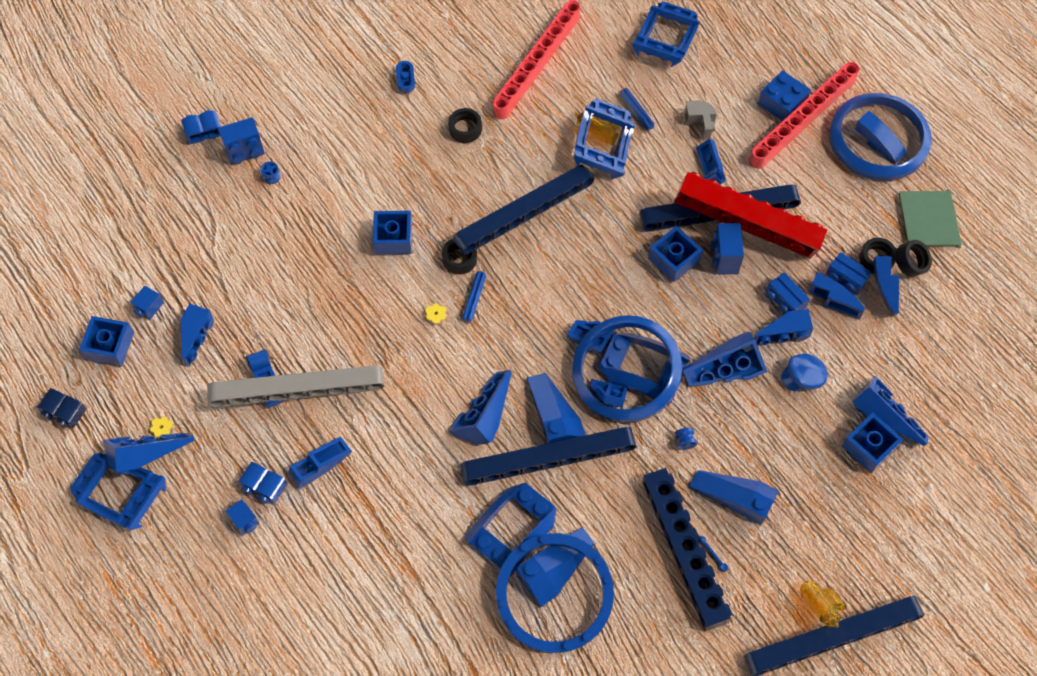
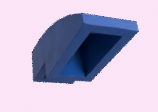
(880, 137)
(887, 284)
(836, 296)
(318, 462)

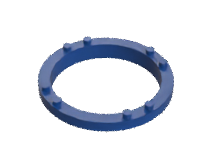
(868, 169)
(647, 410)
(583, 548)

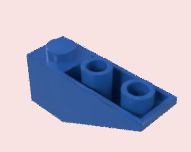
(790, 326)
(194, 327)

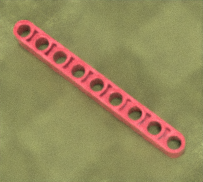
(536, 60)
(804, 115)

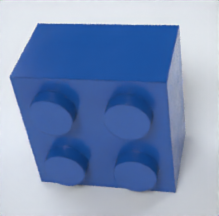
(783, 95)
(241, 140)
(392, 232)
(727, 248)
(675, 253)
(106, 341)
(872, 442)

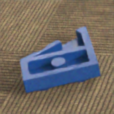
(581, 328)
(609, 393)

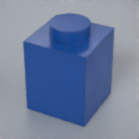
(146, 303)
(242, 517)

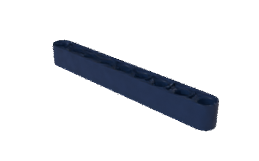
(523, 209)
(673, 214)
(547, 456)
(830, 638)

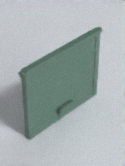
(930, 217)

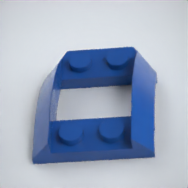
(660, 49)
(597, 159)
(616, 353)
(529, 499)
(136, 506)

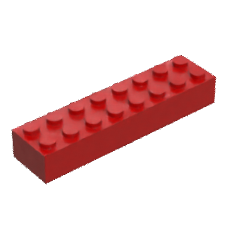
(755, 216)

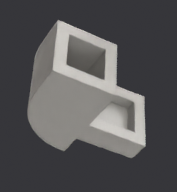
(702, 114)

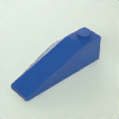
(730, 361)
(877, 398)
(554, 412)
(484, 415)
(130, 454)
(739, 494)
(551, 569)

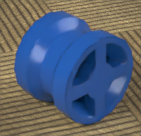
(272, 168)
(686, 438)

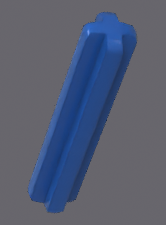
(637, 109)
(474, 296)

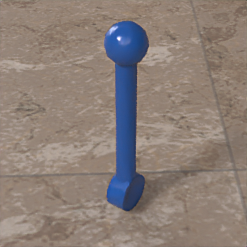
(723, 566)

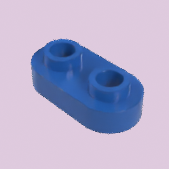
(405, 78)

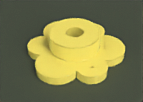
(435, 309)
(158, 424)

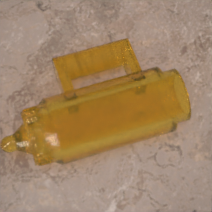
(600, 129)
(821, 605)

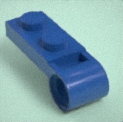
(710, 161)
(261, 367)

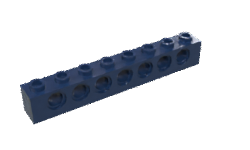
(709, 617)

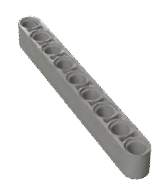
(295, 386)

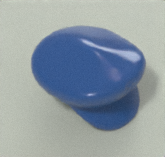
(804, 372)

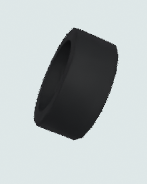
(461, 114)
(879, 243)
(923, 256)
(457, 268)

